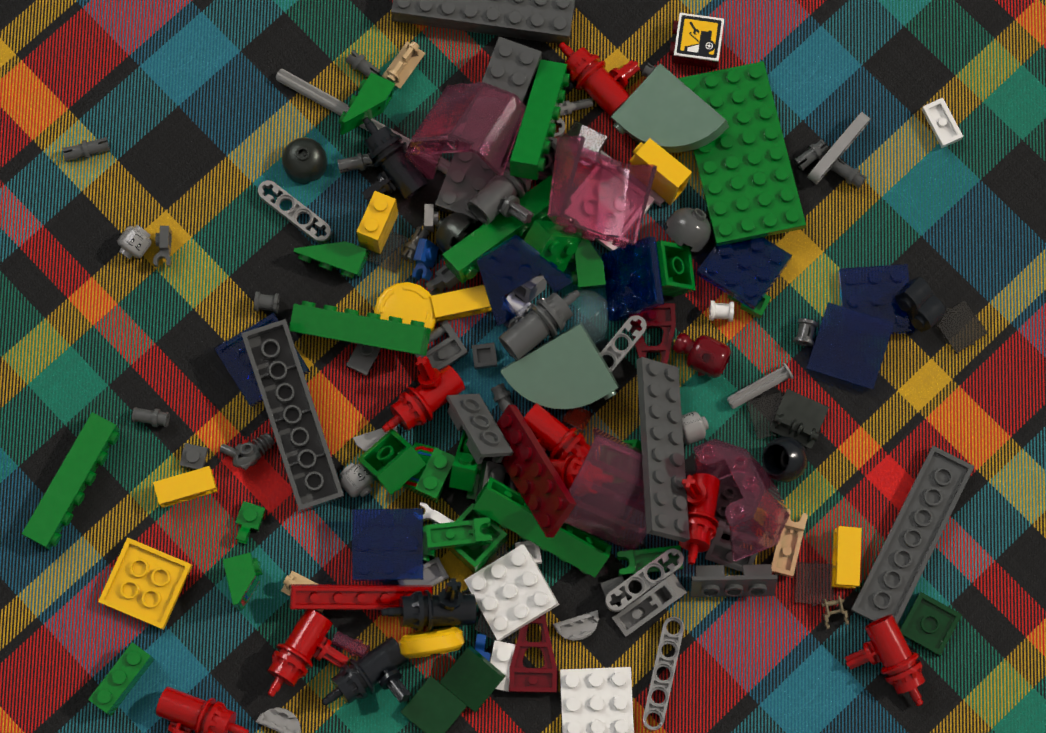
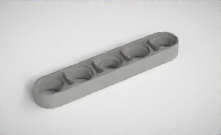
(670, 664)

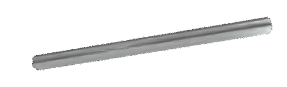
(336, 105)

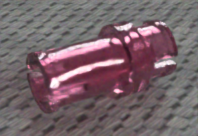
(353, 646)

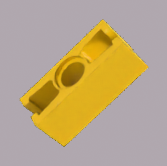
(461, 303)
(185, 487)
(846, 557)

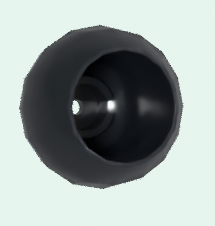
(784, 459)

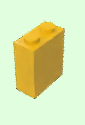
(670, 174)
(377, 222)

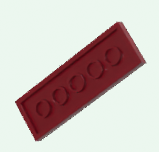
(534, 474)

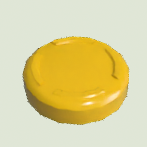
(406, 302)
(432, 642)

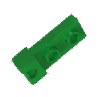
(458, 534)
(640, 558)

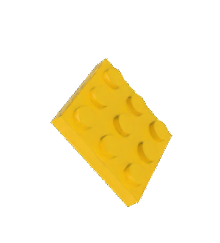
(145, 583)

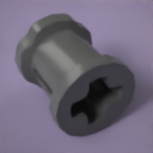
(266, 302)
(805, 332)

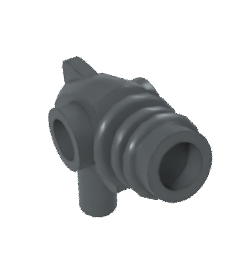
(248, 453)

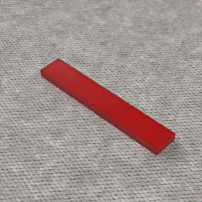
(350, 596)

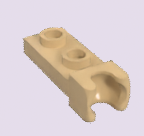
(788, 547)

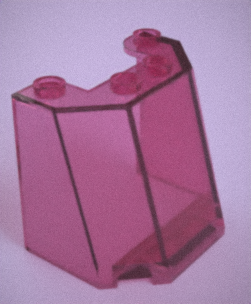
(468, 120)
(598, 193)
(761, 513)

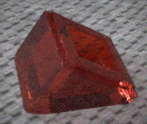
(577, 418)

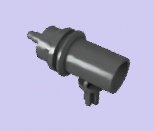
(502, 197)
(539, 323)

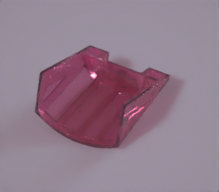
(610, 492)

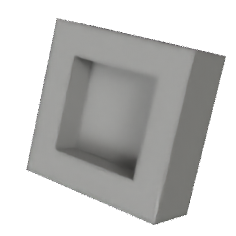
(430, 217)

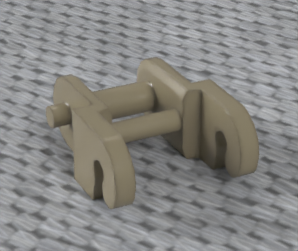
(830, 603)

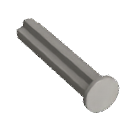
(760, 386)

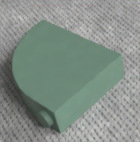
(668, 114)
(563, 372)

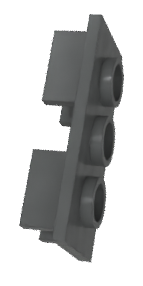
(483, 433)
(712, 582)

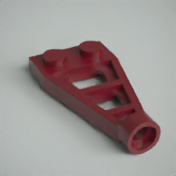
(657, 317)
(533, 679)

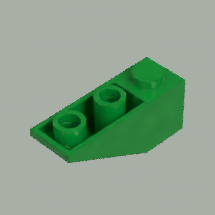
(370, 102)
(340, 255)
(588, 267)
(464, 467)

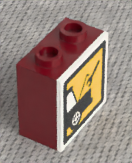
(697, 40)

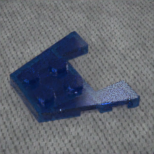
(509, 268)

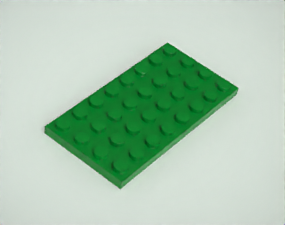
(747, 167)

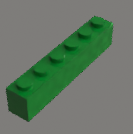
(539, 120)
(463, 256)
(359, 329)
(71, 481)
(569, 543)

